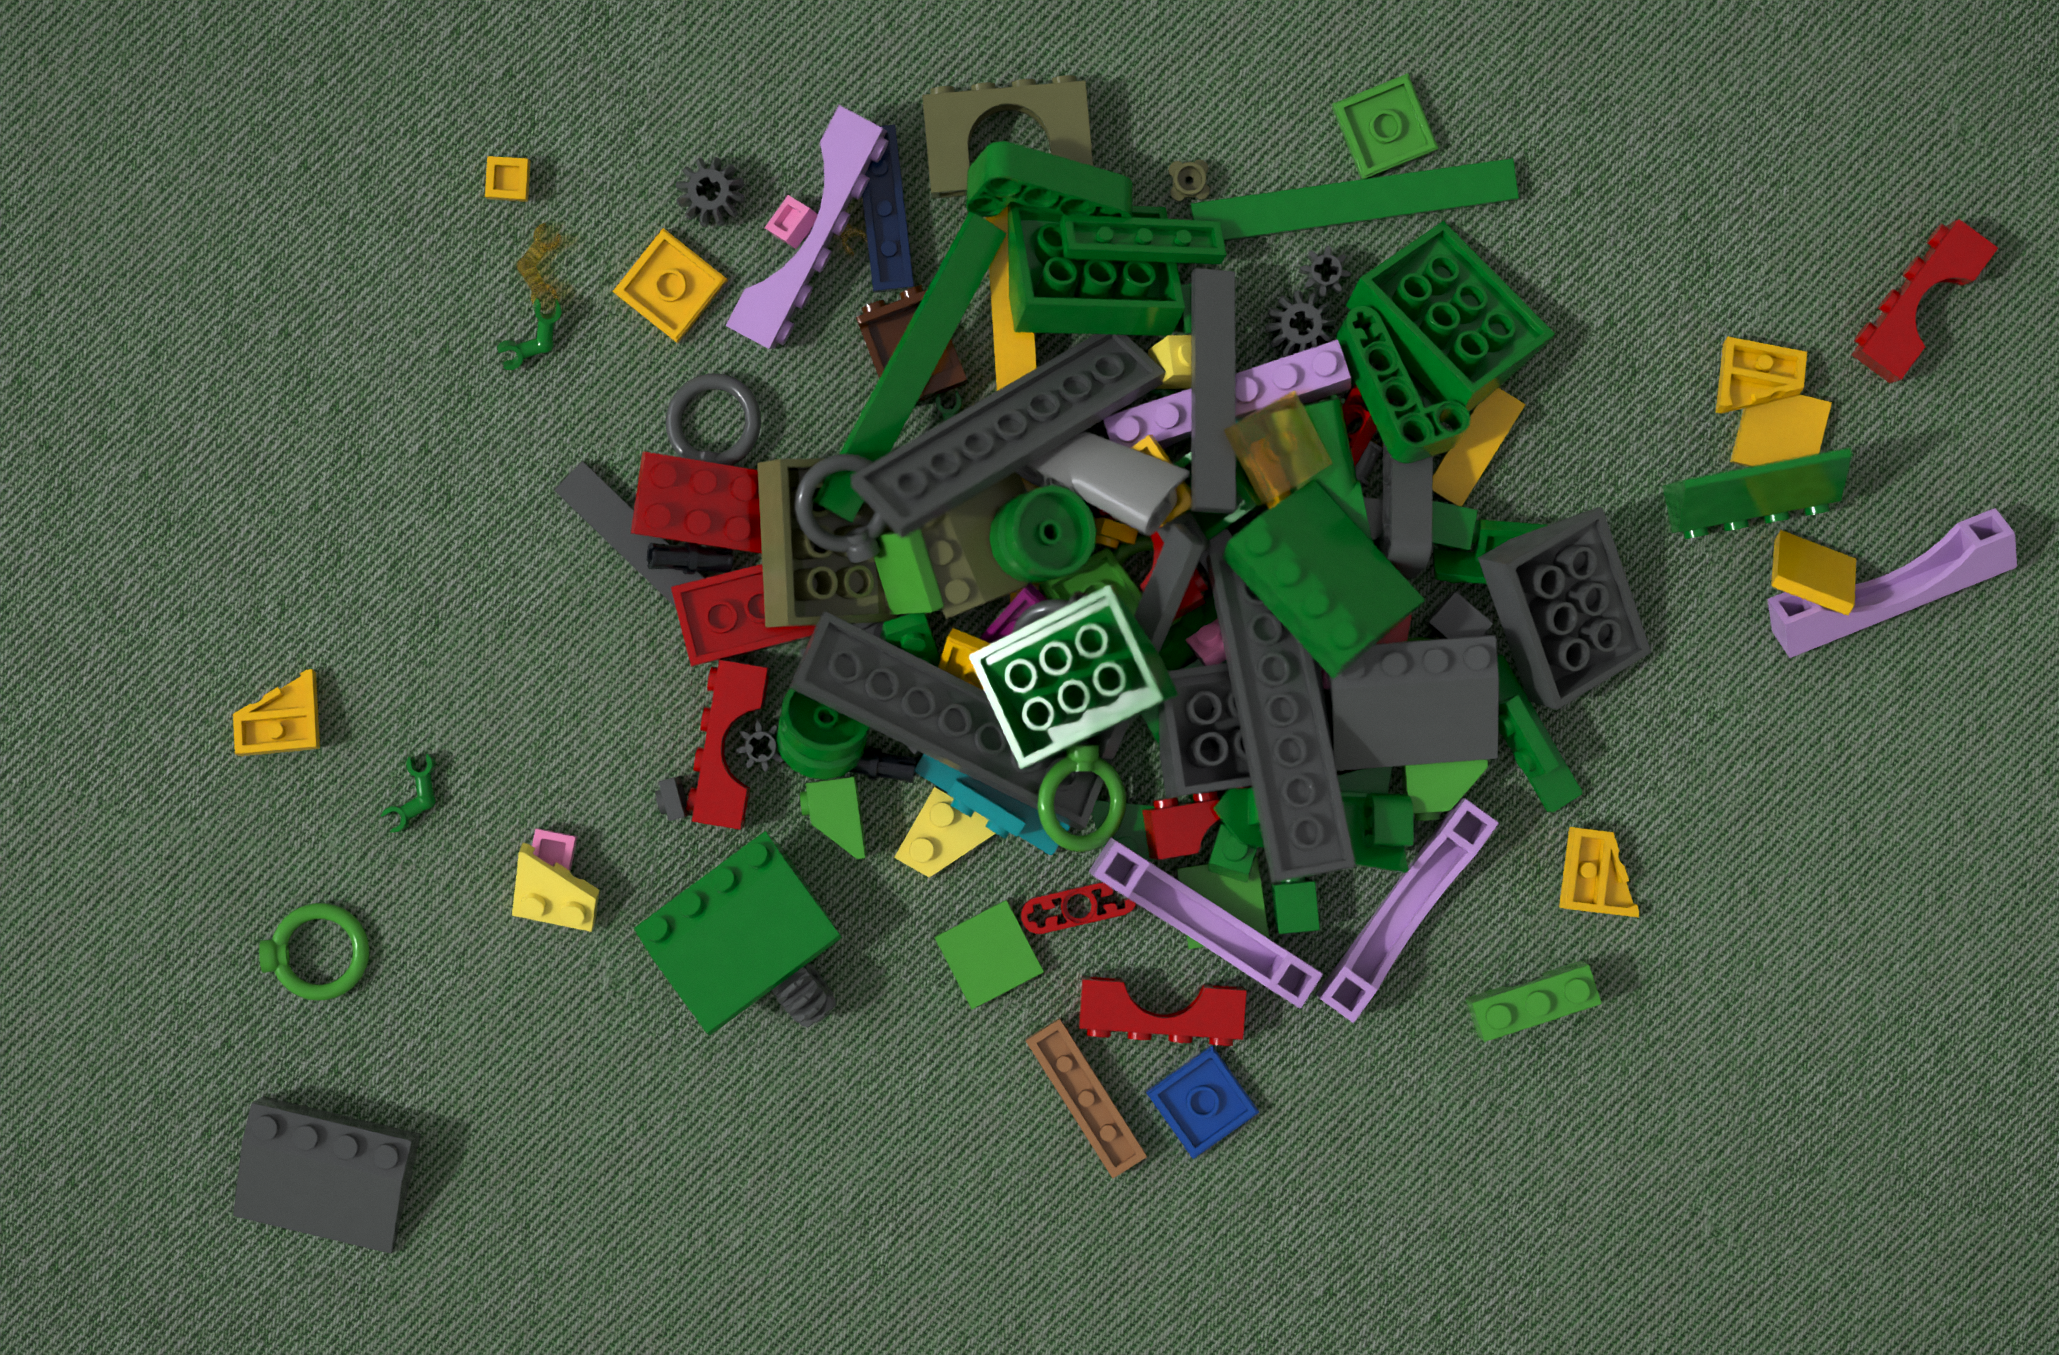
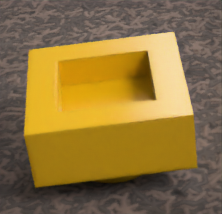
(507, 178)
(1111, 533)

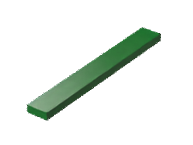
(1361, 200)
(915, 357)

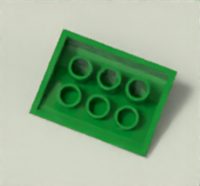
(1085, 294)
(1451, 317)
(1757, 491)
(1321, 577)
(1072, 676)
(737, 932)

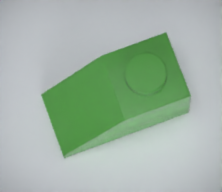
(1439, 785)
(836, 812)

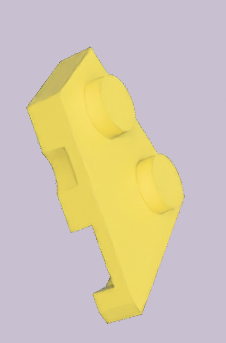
(941, 835)
(552, 893)

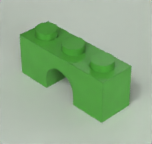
(1533, 1003)

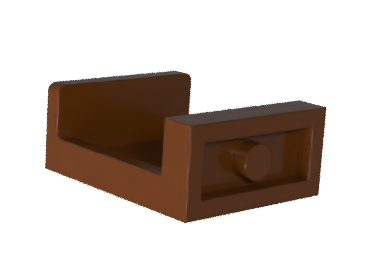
(883, 329)

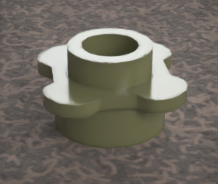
(1197, 171)

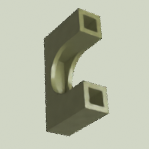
(954, 116)

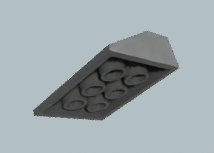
(1565, 607)
(1416, 704)
(1203, 733)
(324, 1173)

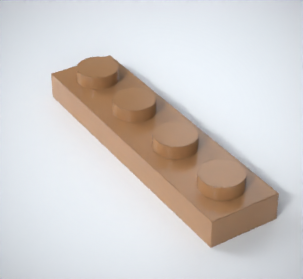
(1086, 1098)

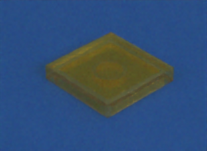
(1278, 446)

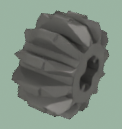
(701, 204)
(1308, 314)
(806, 996)

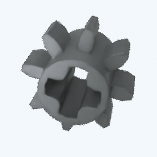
(1334, 265)
(750, 747)

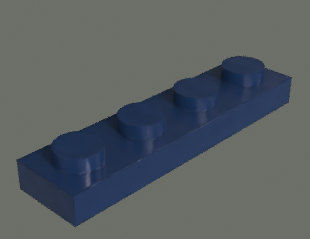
(887, 221)

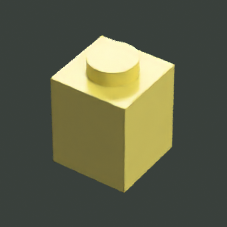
(1174, 357)

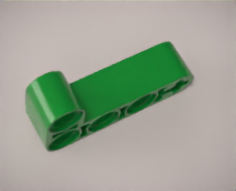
(1045, 182)
(1367, 341)

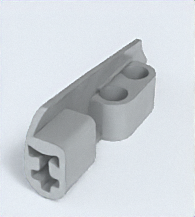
(1111, 477)

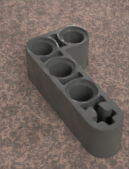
(1406, 513)

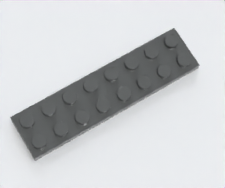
(1006, 431)
(930, 714)
(1281, 734)

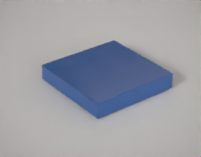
(1202, 1101)

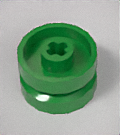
(1042, 534)
(818, 738)

